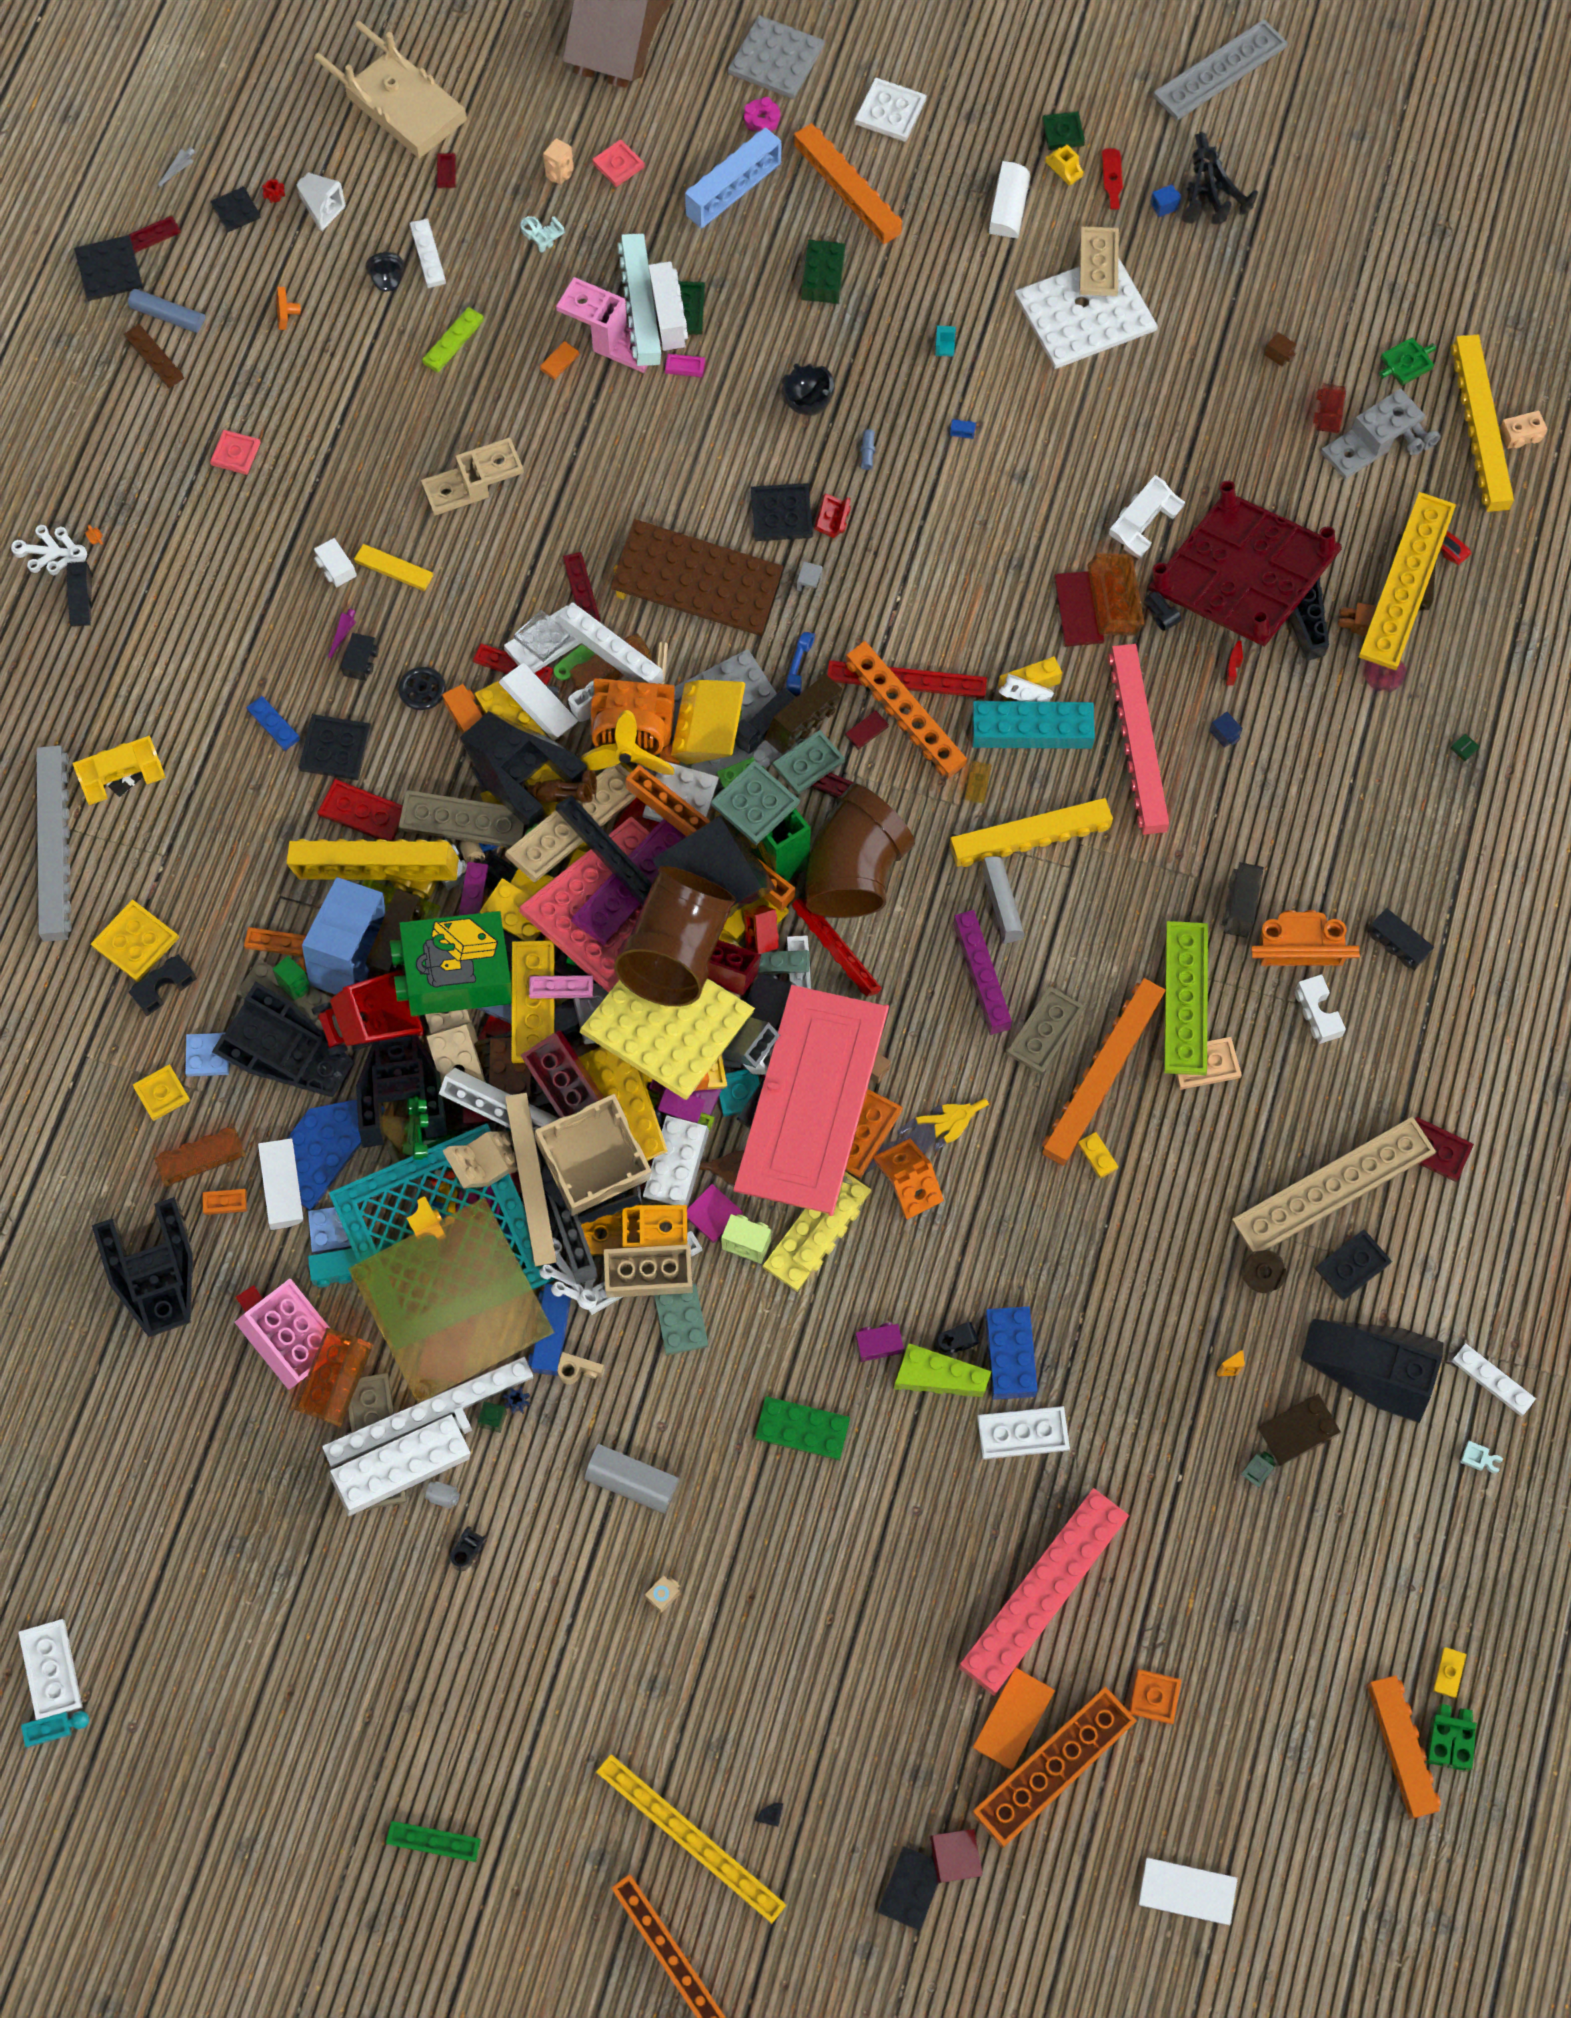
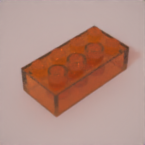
(1115, 594)
(333, 1377)

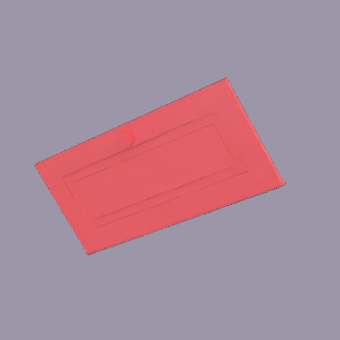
(811, 1099)

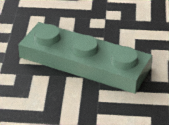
(784, 962)

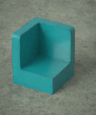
(945, 341)

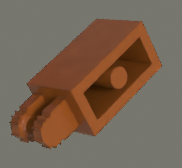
(1361, 615)

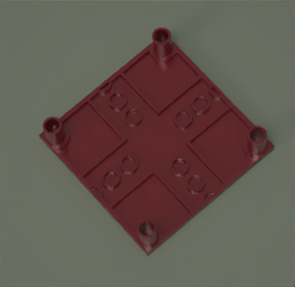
(1245, 567)

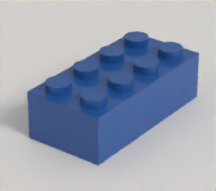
(1011, 1353)

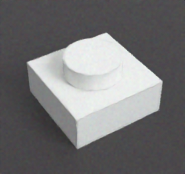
(461, 1420)

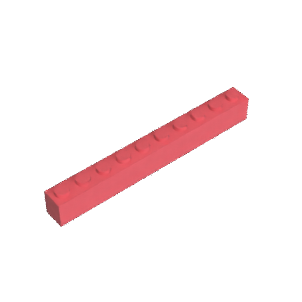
(1139, 739)

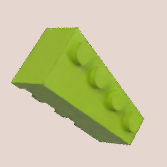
(940, 1374)

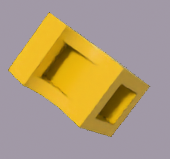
(1065, 164)
(423, 1216)

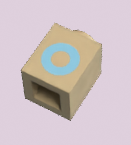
(663, 1593)

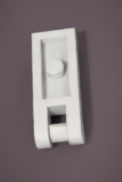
(1025, 690)

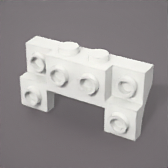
(1142, 510)

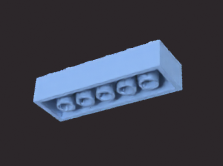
(733, 177)

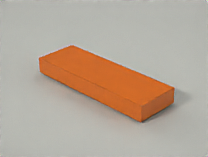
(274, 941)

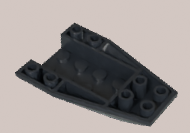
(1377, 1363)

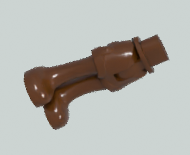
(557, 789)

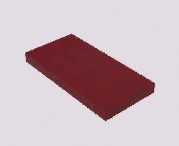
(1077, 609)

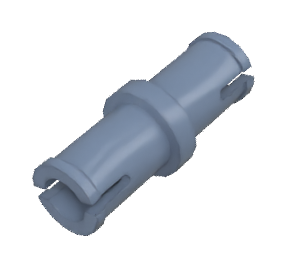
(867, 449)

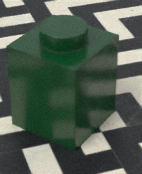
(492, 1417)

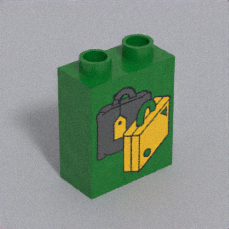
(452, 963)

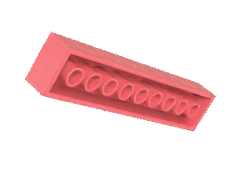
(1043, 1592)

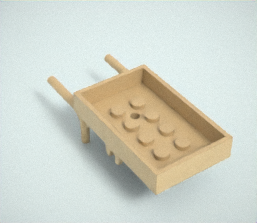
(401, 97)

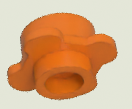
(94, 535)

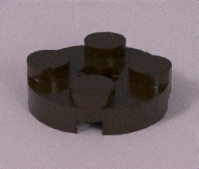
(1276, 1271)

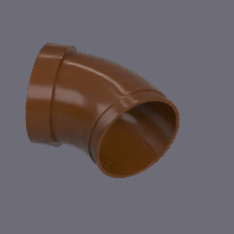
(854, 855)
(674, 938)

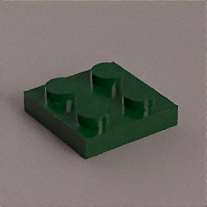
(1063, 130)

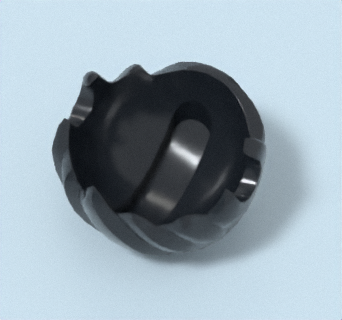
(808, 389)

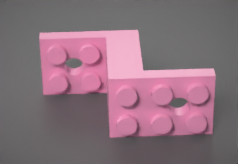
(607, 319)

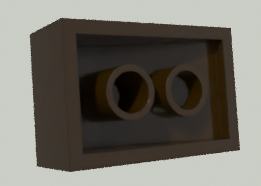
(1299, 1430)

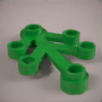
(414, 1107)

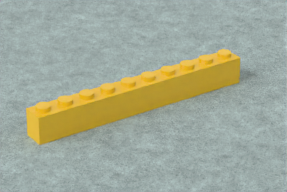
(1482, 423)

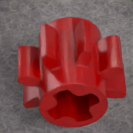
(273, 190)

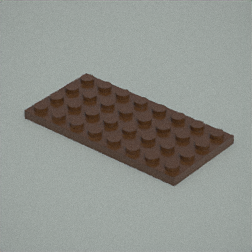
(697, 577)

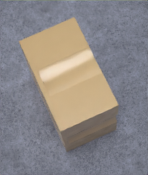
(592, 1155)

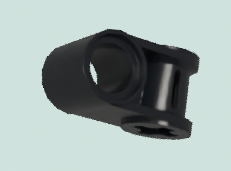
(961, 1338)
(469, 1545)

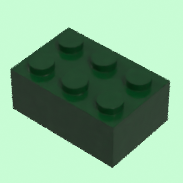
(823, 271)

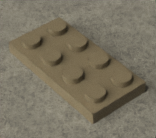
(1045, 1030)

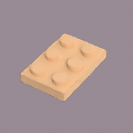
(1221, 1065)

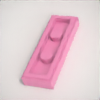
(561, 986)

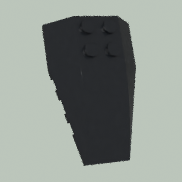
(281, 1045)

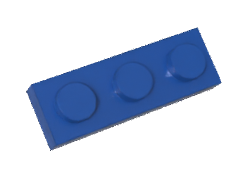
(273, 723)

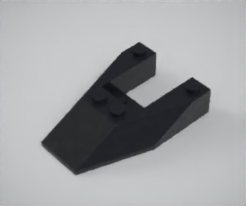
(509, 755)
(394, 1072)
(155, 1281)

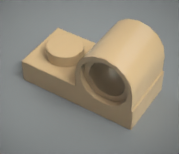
(590, 1368)

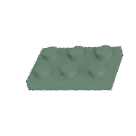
(808, 762)
(681, 1322)

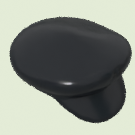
(385, 270)

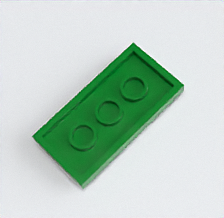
(802, 1428)

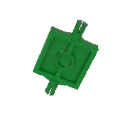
(1407, 361)

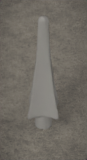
(181, 161)

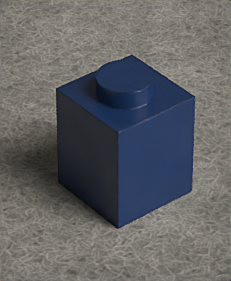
(1226, 730)

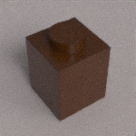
(1280, 349)

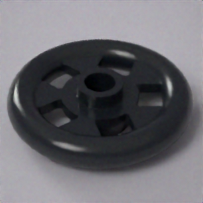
(416, 674)

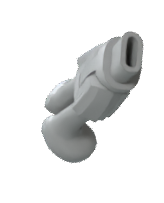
(1424, 440)

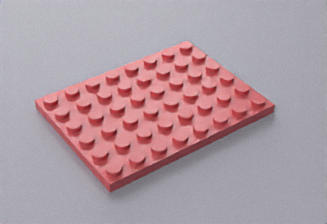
(561, 899)

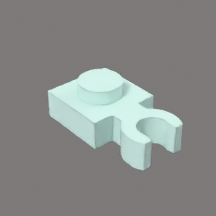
(1477, 1457)

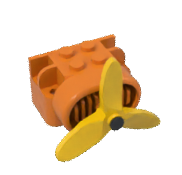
(630, 724)

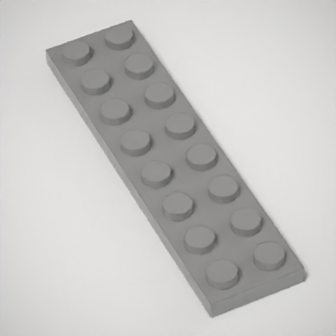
(1220, 69)

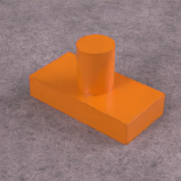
(285, 308)

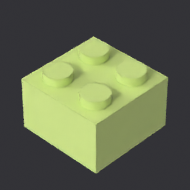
(746, 1238)

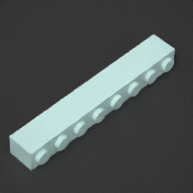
(640, 300)

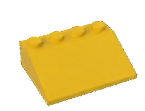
(707, 720)

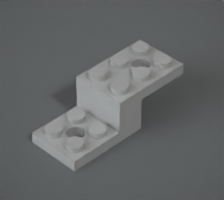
(1372, 434)

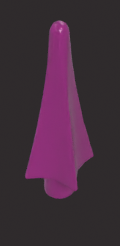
(345, 624)

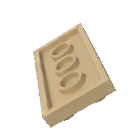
(1099, 261)

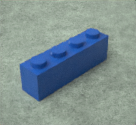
(549, 1350)

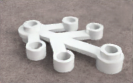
(50, 552)
(585, 1296)

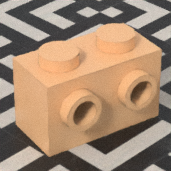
(558, 161)
(1523, 429)

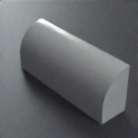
(1002, 900)
(631, 1478)

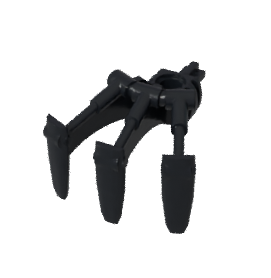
(1213, 170)

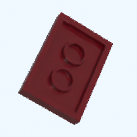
(1450, 1151)

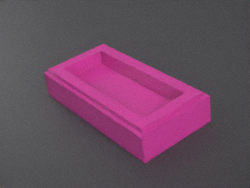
(685, 365)

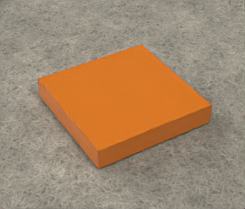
(1155, 1696)

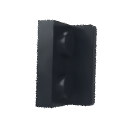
(497, 870)

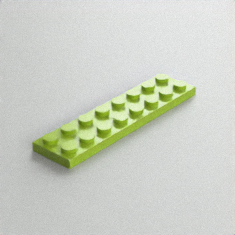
(1186, 998)

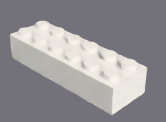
(400, 1465)

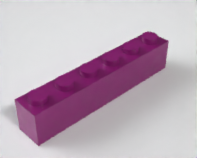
(982, 972)

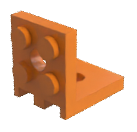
(909, 1176)

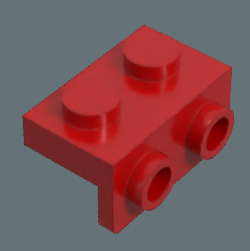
(832, 515)

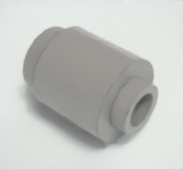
(442, 1494)

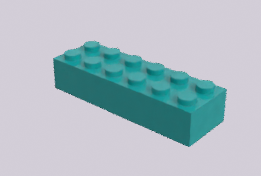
(1033, 724)

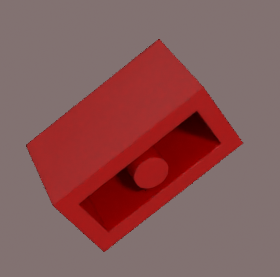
(761, 929)

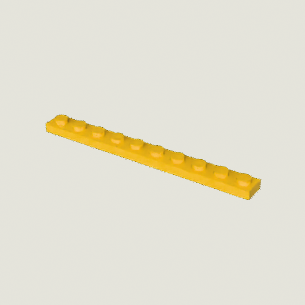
(691, 1839)

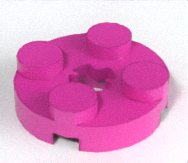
(762, 106)

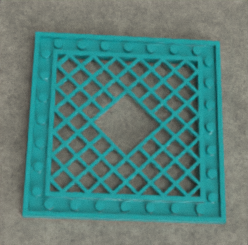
(402, 1173)

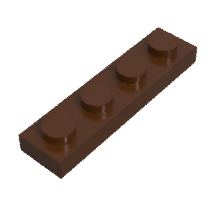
(154, 356)

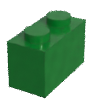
(291, 978)

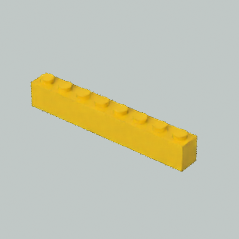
(1031, 832)

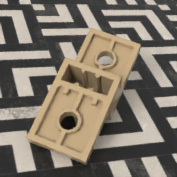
(472, 475)
(453, 1043)
(483, 1159)

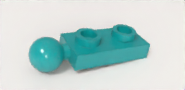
(52, 1727)

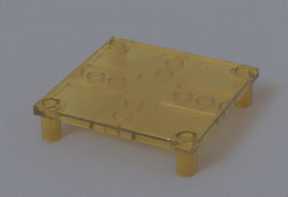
(451, 1300)

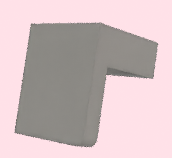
(809, 575)

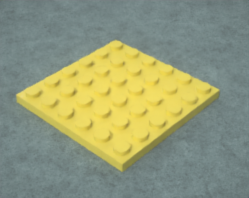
(668, 1041)

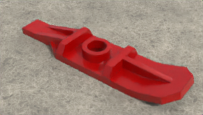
(1112, 168)

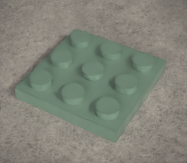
(755, 802)

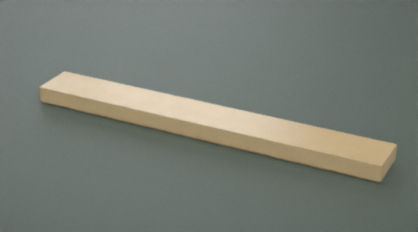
(531, 1179)

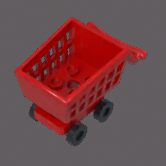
(383, 1013)

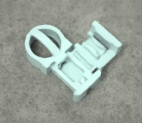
(545, 235)

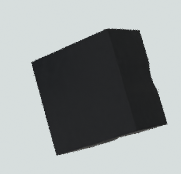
(723, 857)

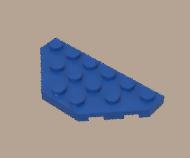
(323, 1147)

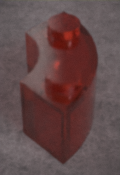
(1330, 408)

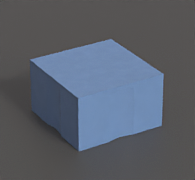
(343, 936)

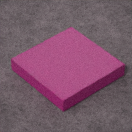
(711, 1213)

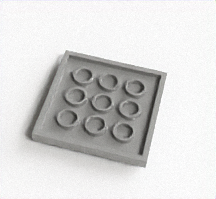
(776, 57)

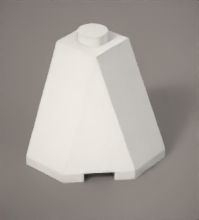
(321, 198)

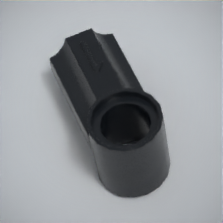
(1164, 614)

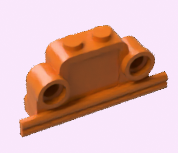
(1303, 941)

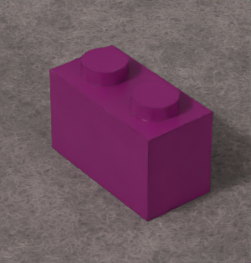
(676, 1106)
(879, 1342)

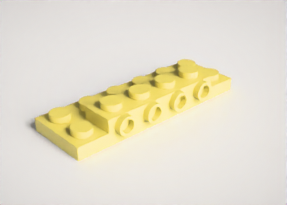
(815, 1236)

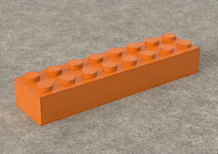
(1053, 1767)

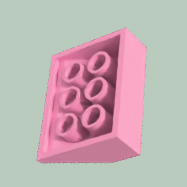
(285, 1332)

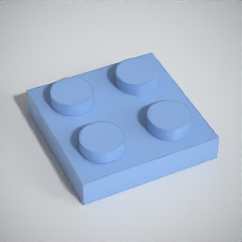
(199, 1056)
(327, 1231)

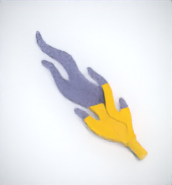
(928, 1128)

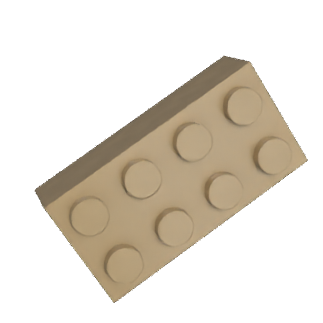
(648, 1271)

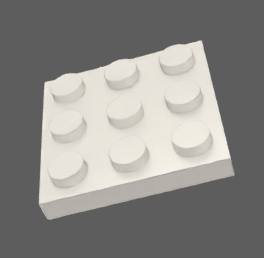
(890, 109)
(691, 785)

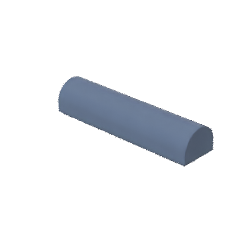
(166, 310)

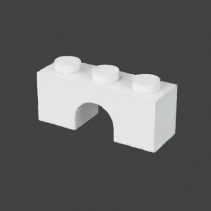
(1323, 1025)

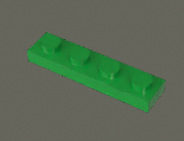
(433, 1841)

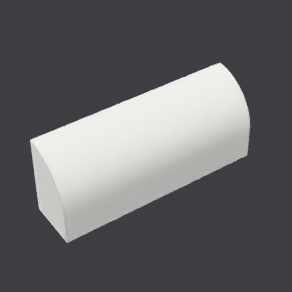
(1009, 200)
(280, 1183)

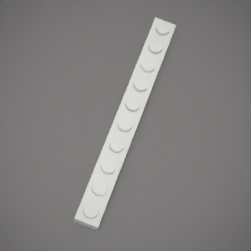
(427, 1412)

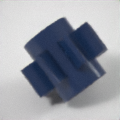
(514, 1395)

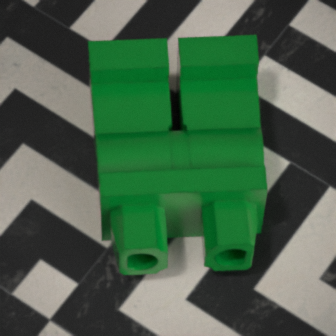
(1451, 1739)

